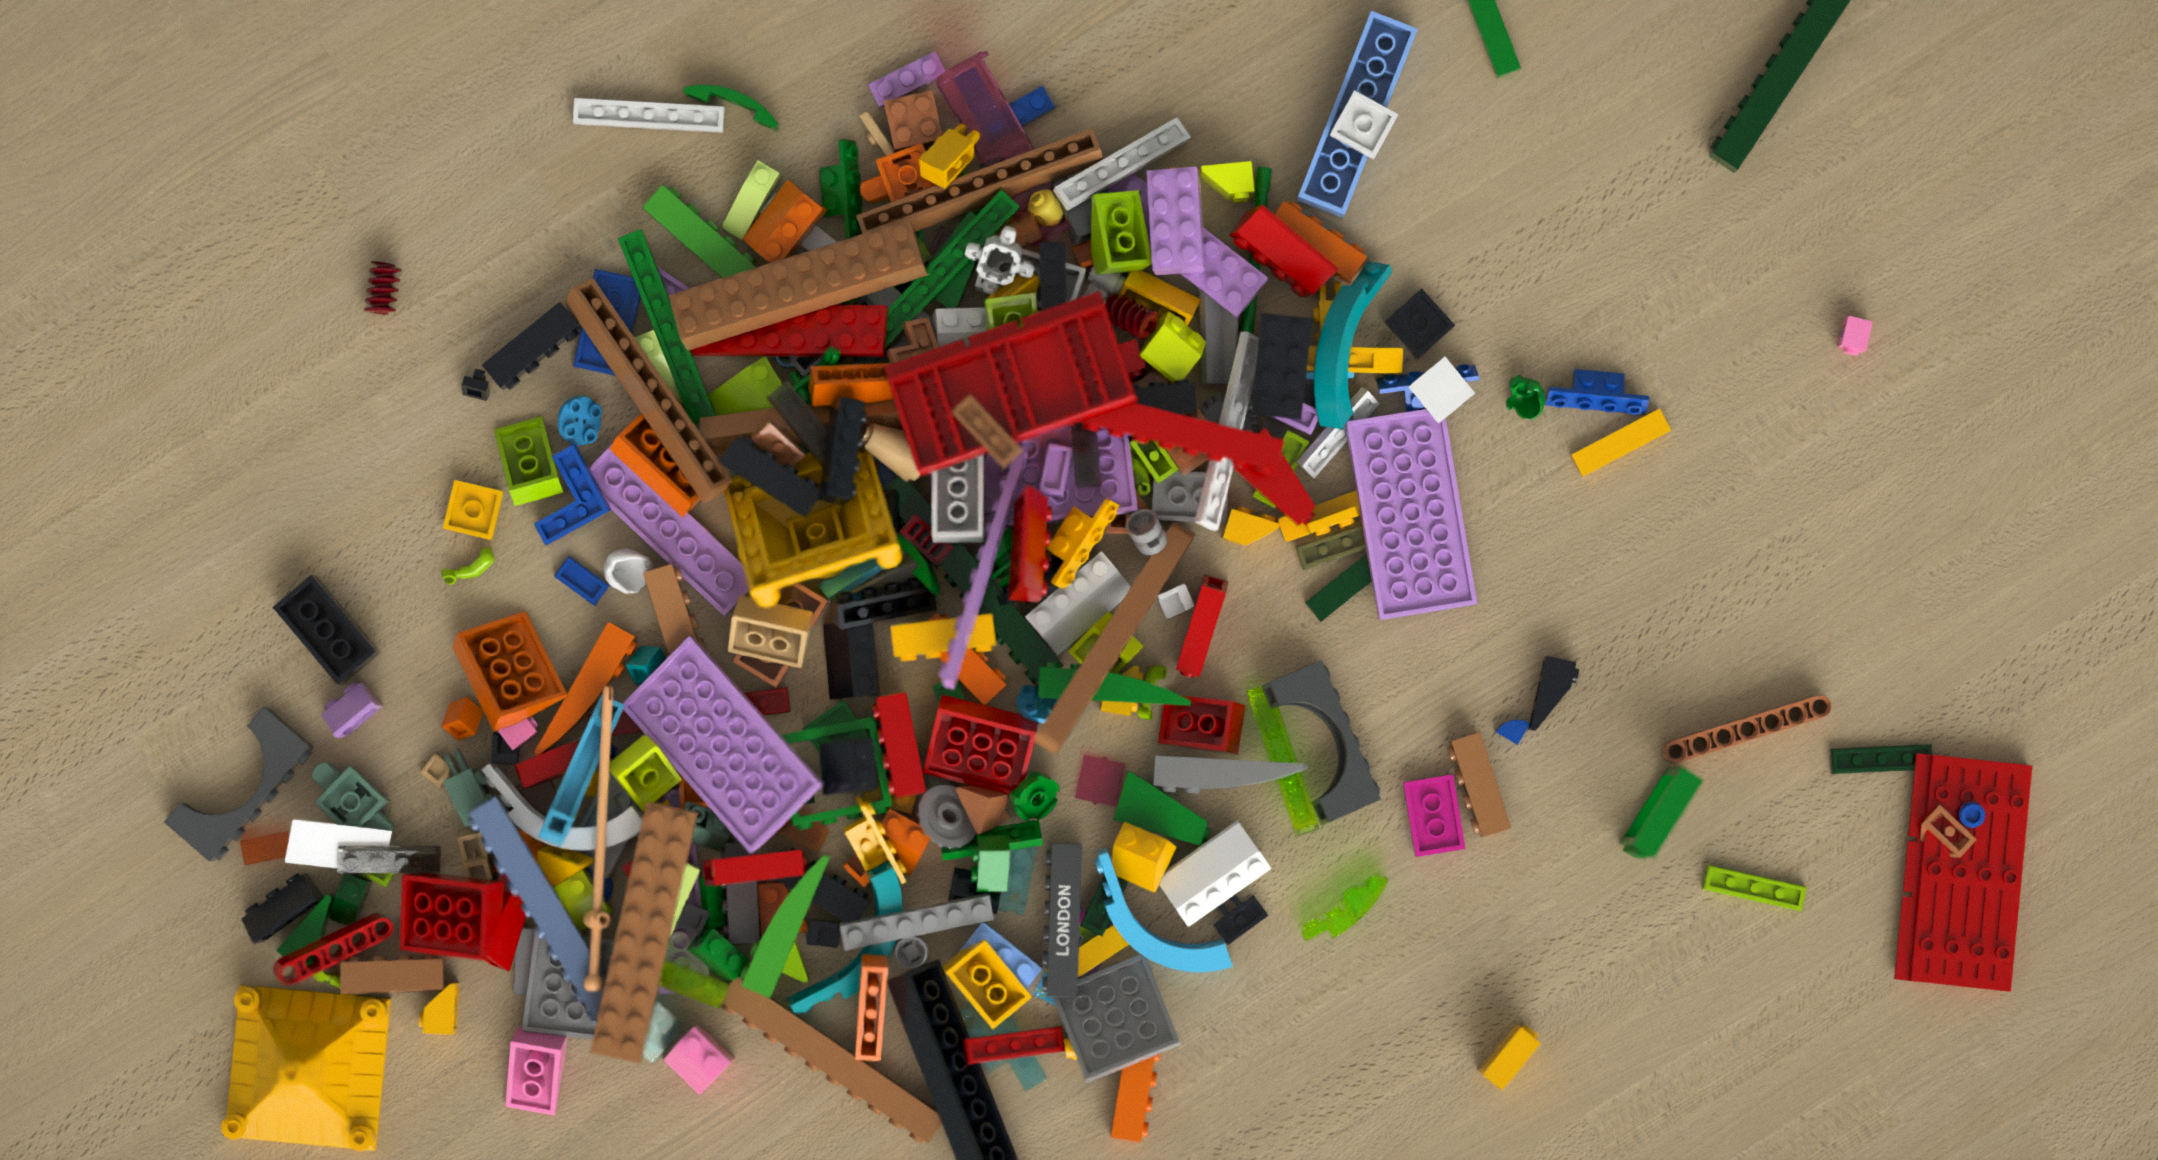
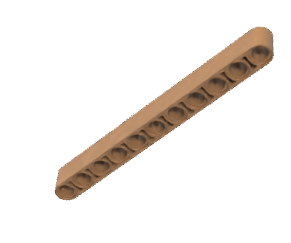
(1113, 639)

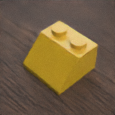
(1141, 856)

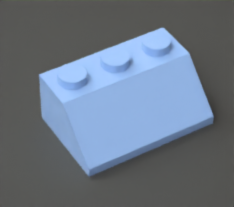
(1018, 962)

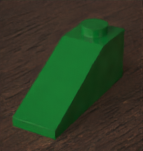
(310, 929)

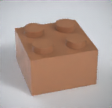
(913, 120)

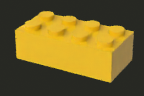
(934, 637)

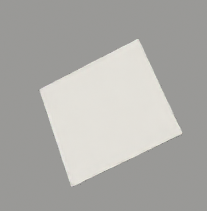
(1441, 389)

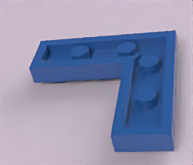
(1032, 106)
(589, 498)

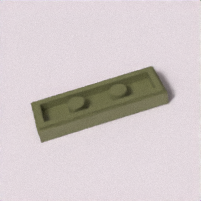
(1331, 547)

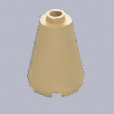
(891, 449)

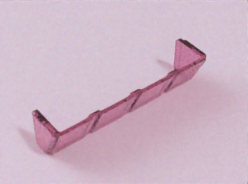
(983, 107)

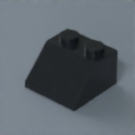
(848, 766)

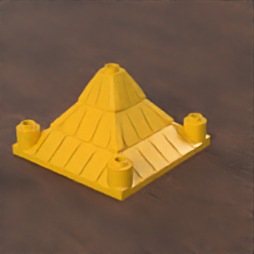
(786, 547)
(307, 1067)

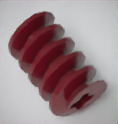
(382, 288)
(1131, 316)

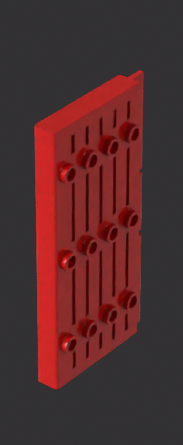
(1025, 377)
(1966, 908)

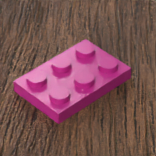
(1434, 815)

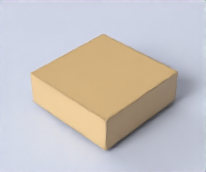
(436, 770)

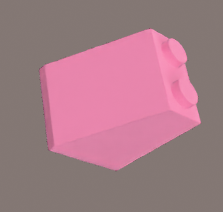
(698, 1058)

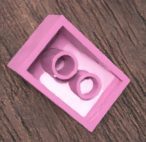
(535, 1071)

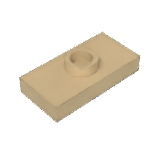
(875, 135)

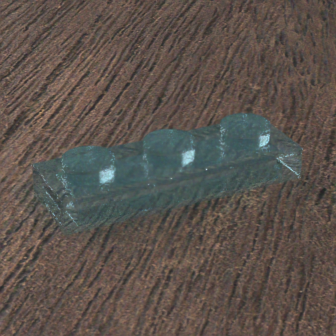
(1026, 1068)

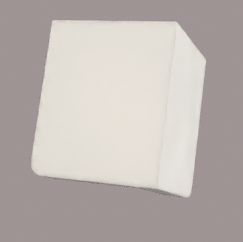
(1175, 601)

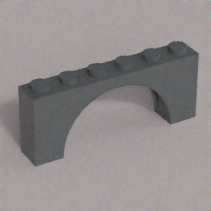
(281, 752)
(1352, 783)

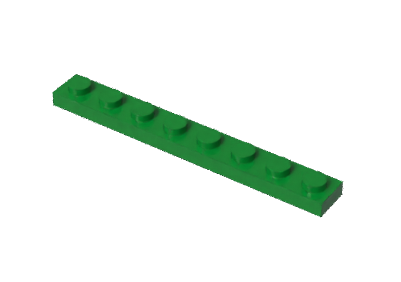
(948, 264)
(663, 321)

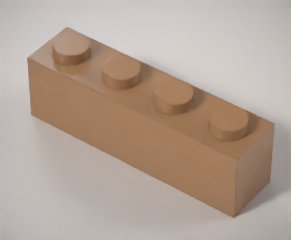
(671, 605)
(1479, 784)
(391, 976)

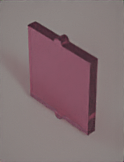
(1099, 780)

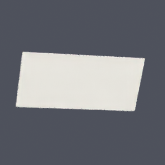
(318, 842)

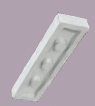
(1333, 439)

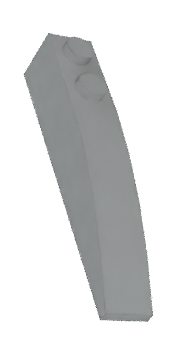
(1217, 773)

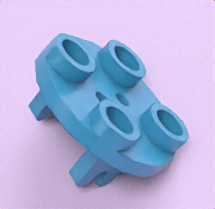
(576, 431)
(1031, 706)

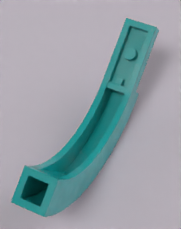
(1335, 344)
(847, 980)

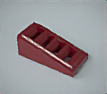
(928, 553)

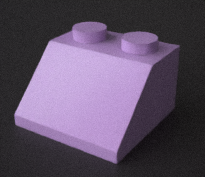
(351, 710)

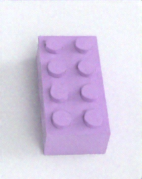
(1176, 221)

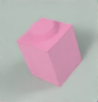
(1854, 335)
(519, 733)

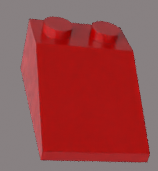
(1203, 725)

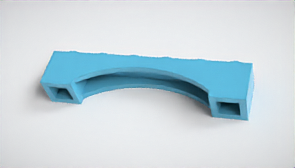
(577, 777)

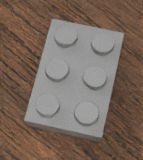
(1179, 497)

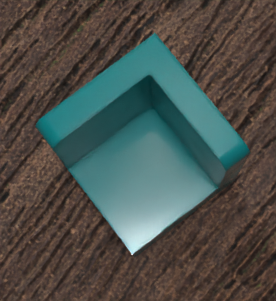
(644, 663)

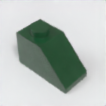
(350, 898)

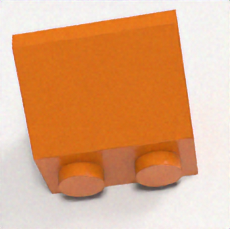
(906, 839)

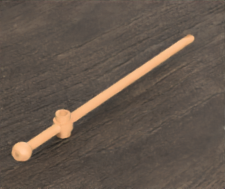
(597, 918)

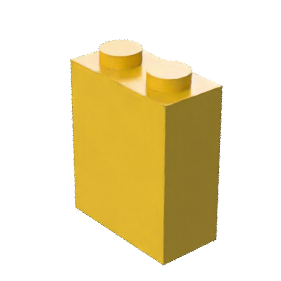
(1510, 1056)

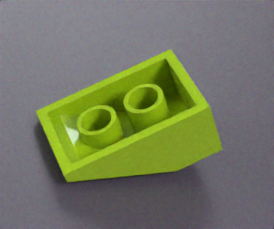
(1119, 233)
(1008, 309)
(746, 389)
(528, 461)

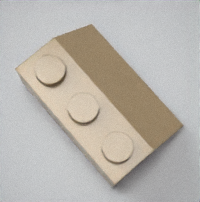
(770, 632)

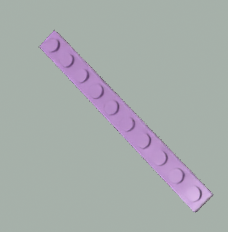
(980, 576)

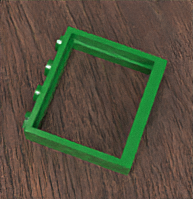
(854, 811)
(1660, 812)

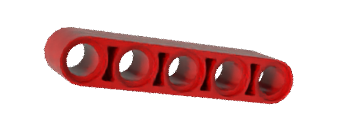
(345, 949)

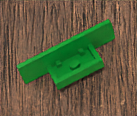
(841, 188)

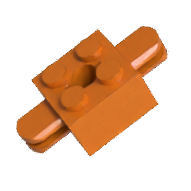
(897, 177)

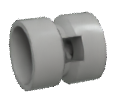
(1146, 532)
(911, 952)

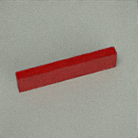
(1014, 1045)

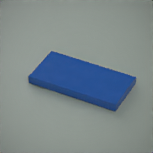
(625, 299)

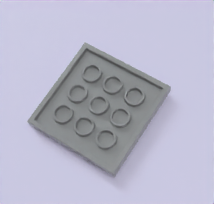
(550, 998)
(1117, 1018)

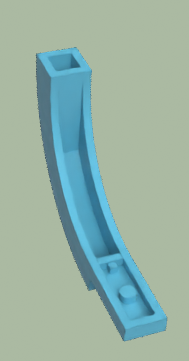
(1171, 954)

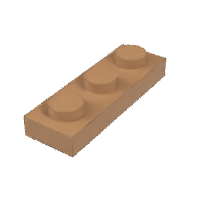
(987, 431)

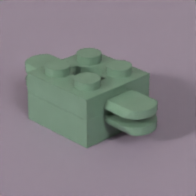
(465, 788)
(351, 798)

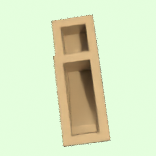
(475, 858)

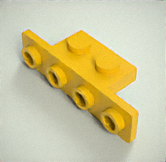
(1329, 513)
(1077, 538)
(868, 841)

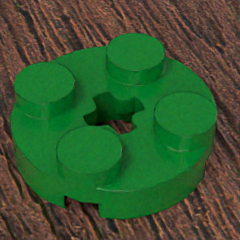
(1023, 795)

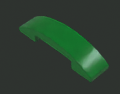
(704, 93)
(924, 571)

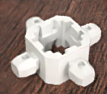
(1005, 244)

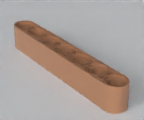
(1758, 725)

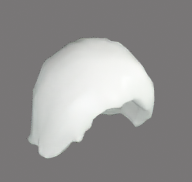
(625, 570)

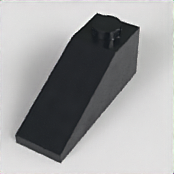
(1553, 684)

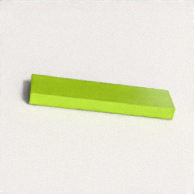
(1754, 888)

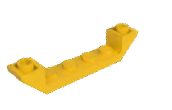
(1367, 359)

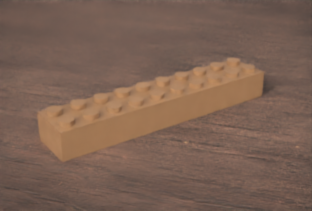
(797, 285)
(644, 932)

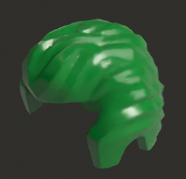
(1527, 397)

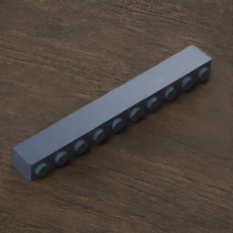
(538, 898)

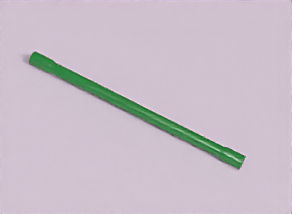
(1262, 188)

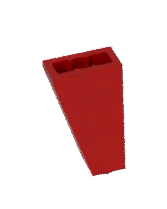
(1281, 489)
(1202, 626)
(754, 867)
(507, 930)

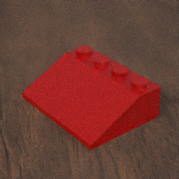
(1028, 546)
(980, 745)
(449, 914)

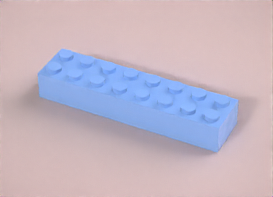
(1373, 74)

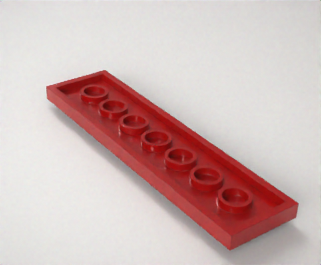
(850, 328)

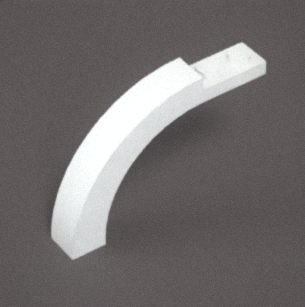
(578, 838)

